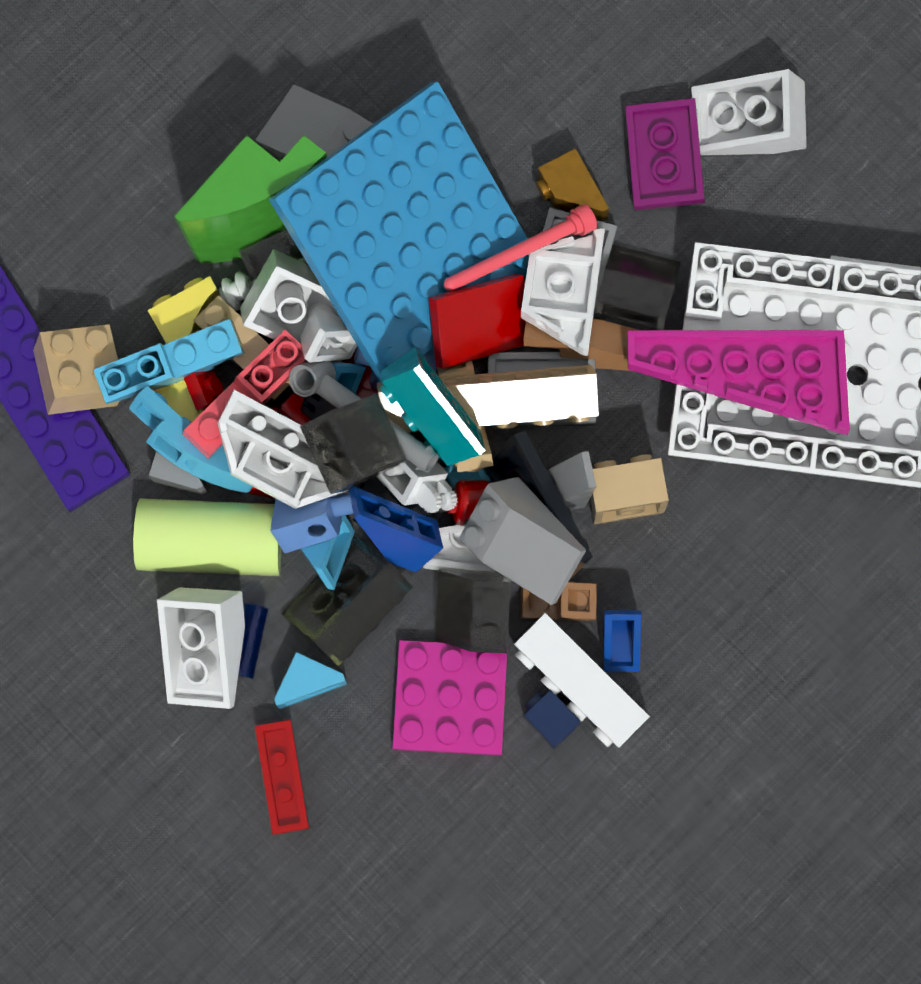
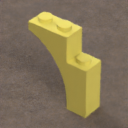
(175, 320)

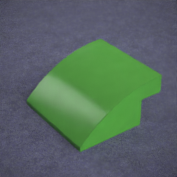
(234, 202)

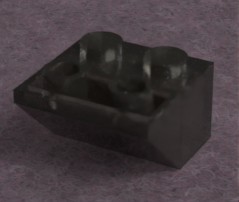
(353, 444)

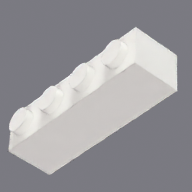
(581, 680)

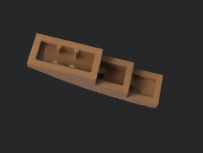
(606, 344)

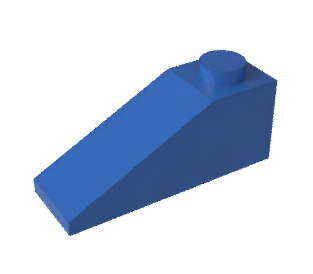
(398, 532)

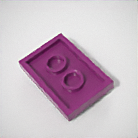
(665, 154)

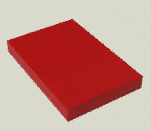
(477, 320)

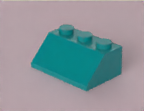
(431, 408)

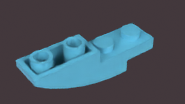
(169, 363)
(170, 443)

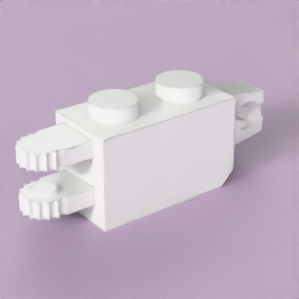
(420, 488)

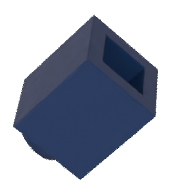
(550, 718)

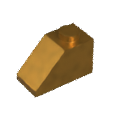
(570, 185)

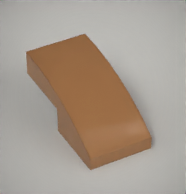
(575, 604)

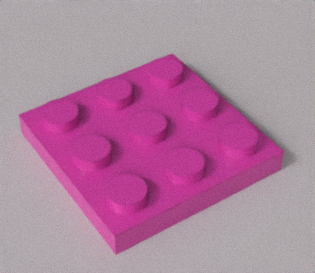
(449, 699)

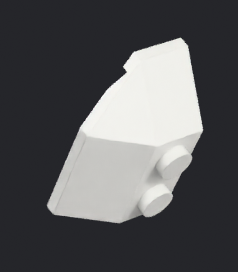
(270, 452)

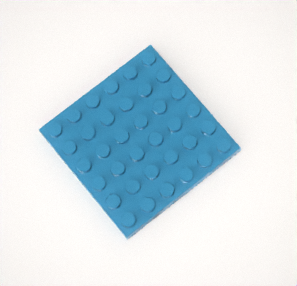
(396, 220)

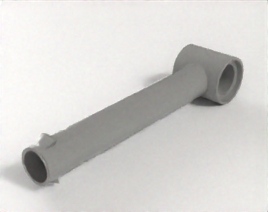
(338, 395)

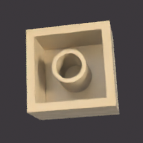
(68, 364)
(628, 489)

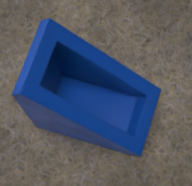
(621, 640)

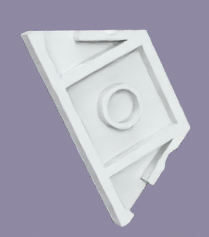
(563, 289)

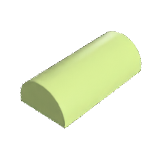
(205, 537)

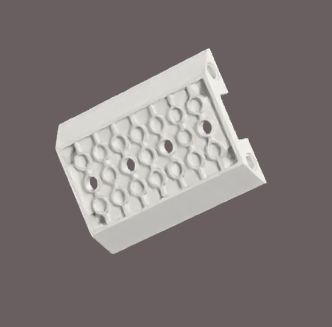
(796, 292)

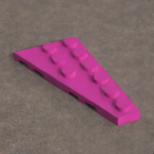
(772, 370)

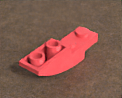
(257, 381)

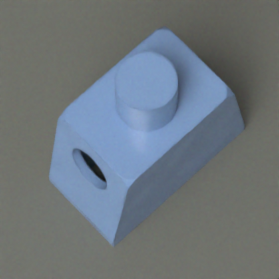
(310, 523)

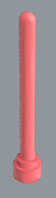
(580, 222)

